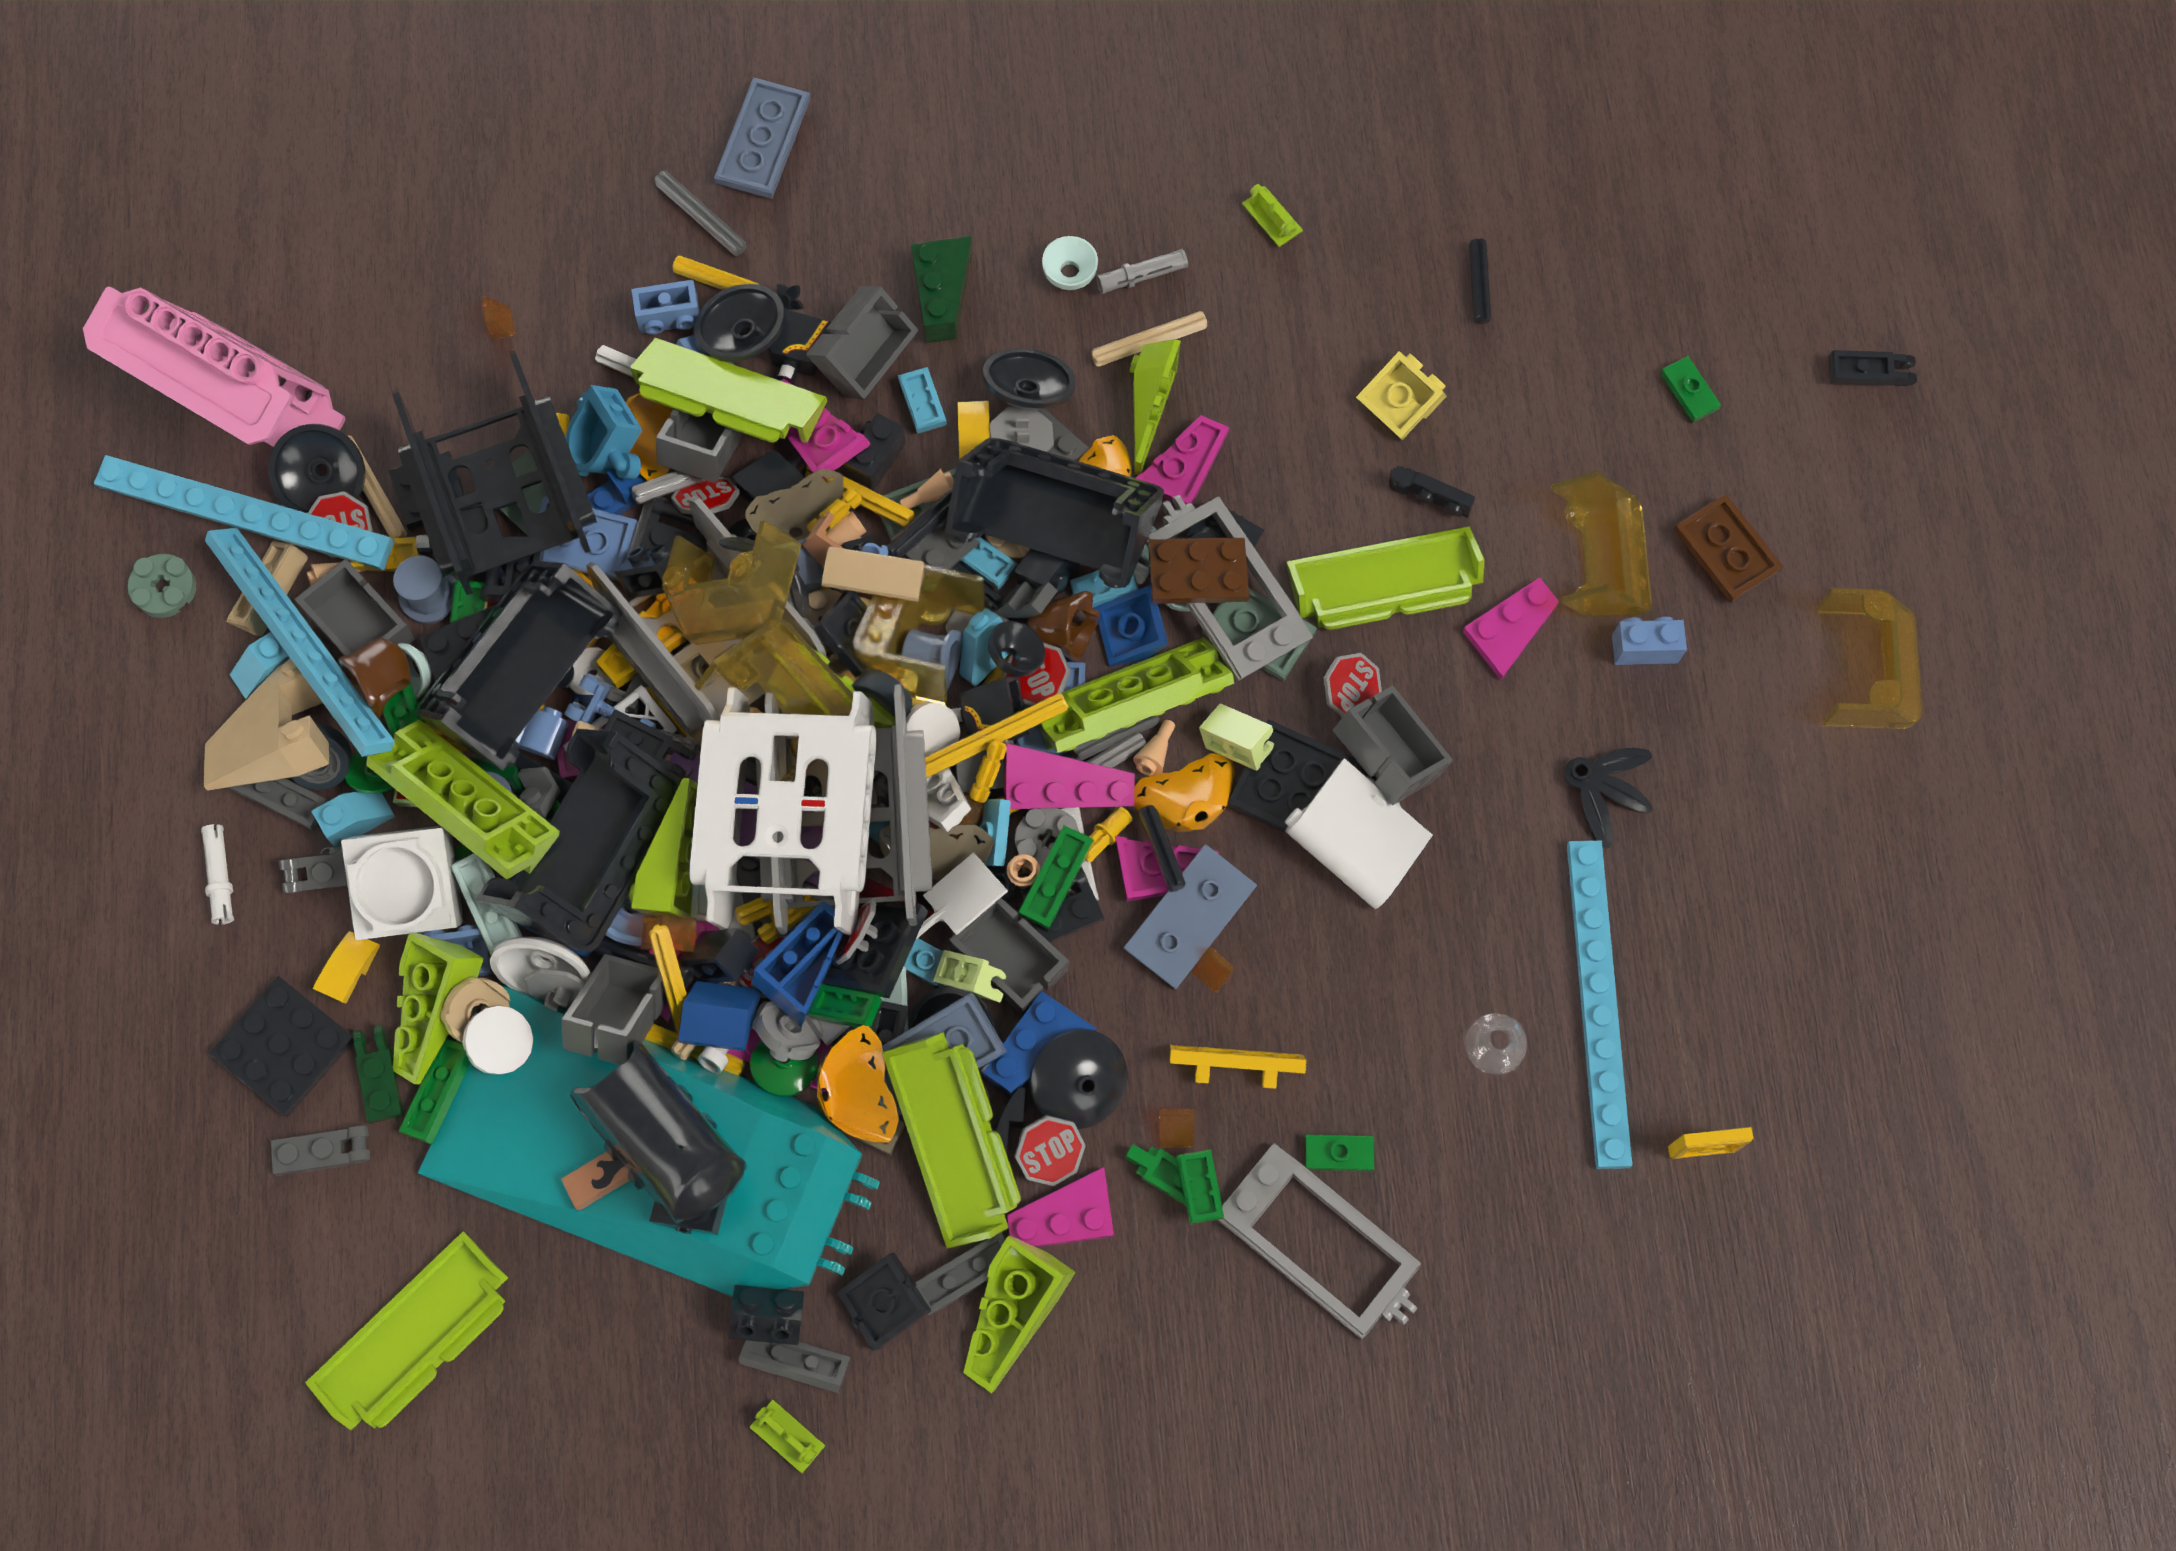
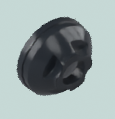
(1021, 643)

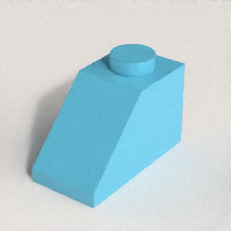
(975, 658)
(258, 663)
(352, 815)

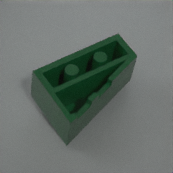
(941, 282)

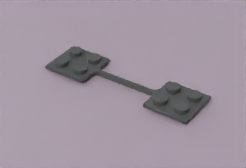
(943, 549)

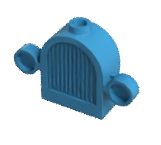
(604, 434)

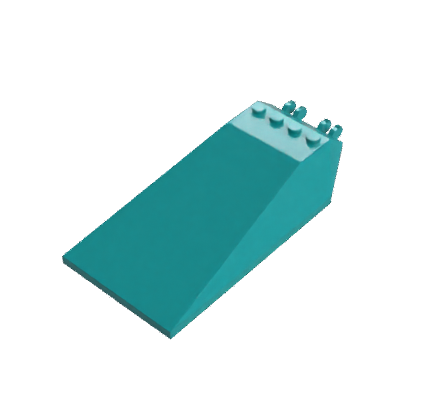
(522, 1133)

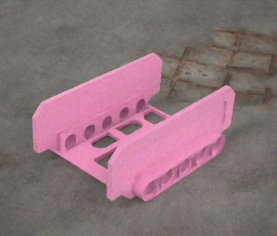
(205, 367)

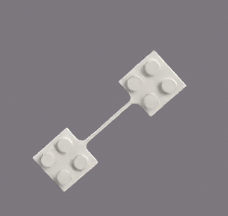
(955, 900)

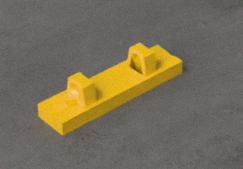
(1243, 1059)

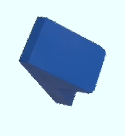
(615, 494)

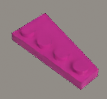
(829, 444)
(1058, 781)

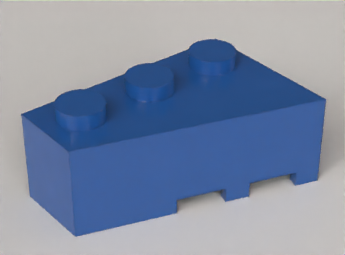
(800, 963)
(1037, 1026)

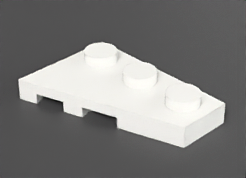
(946, 800)

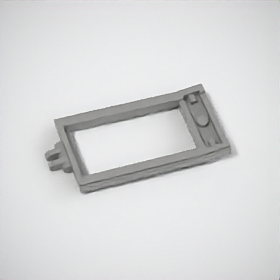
(1264, 645)
(1258, 1193)

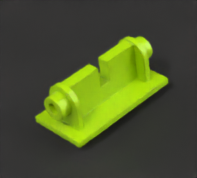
(1271, 215)
(787, 1436)

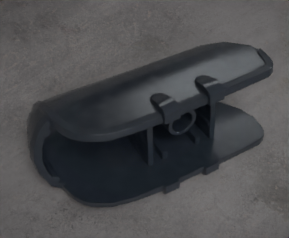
(647, 1122)

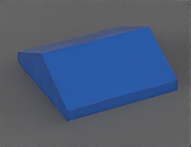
(1131, 627)
(718, 1015)

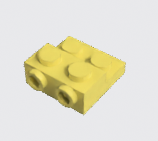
(1402, 394)

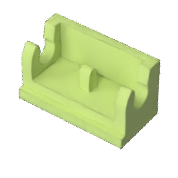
(1237, 736)
(968, 975)

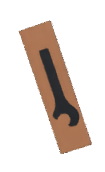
(595, 1180)

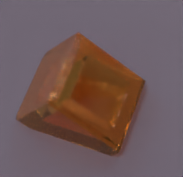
(497, 318)
(1213, 970)
(1177, 1127)

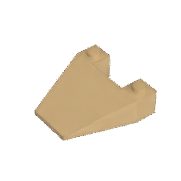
(263, 740)

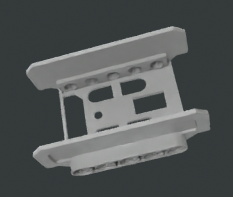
(654, 663)
(903, 761)

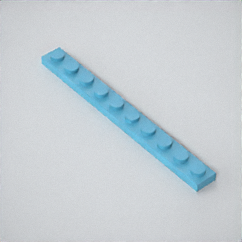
(244, 512)
(300, 642)
(1599, 1005)

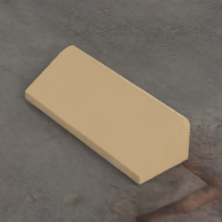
(284, 564)
(873, 573)

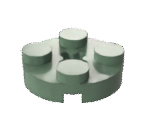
(149, 572)

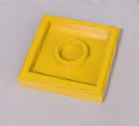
(1710, 1143)

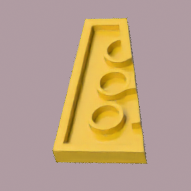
(613, 662)

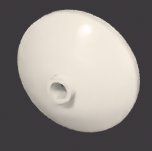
(524, 955)

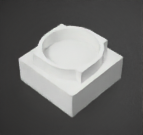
(402, 882)

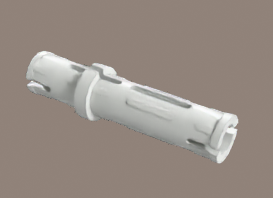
(217, 875)

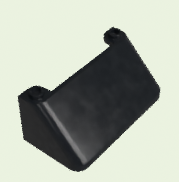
(1053, 507)
(517, 660)
(600, 844)

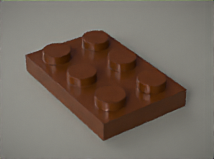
(1728, 548)
(1198, 570)

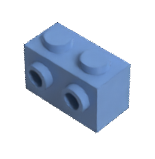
(666, 307)
(1649, 641)

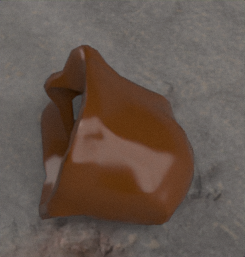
(1058, 629)
(377, 672)

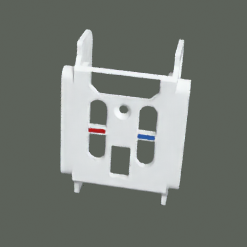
(849, 751)

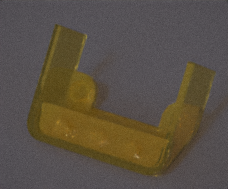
(1611, 547)
(733, 605)
(890, 619)
(786, 667)
(1897, 698)

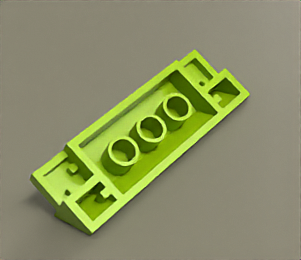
(1136, 694)
(464, 800)

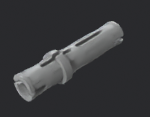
(1138, 272)

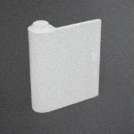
(1359, 834)

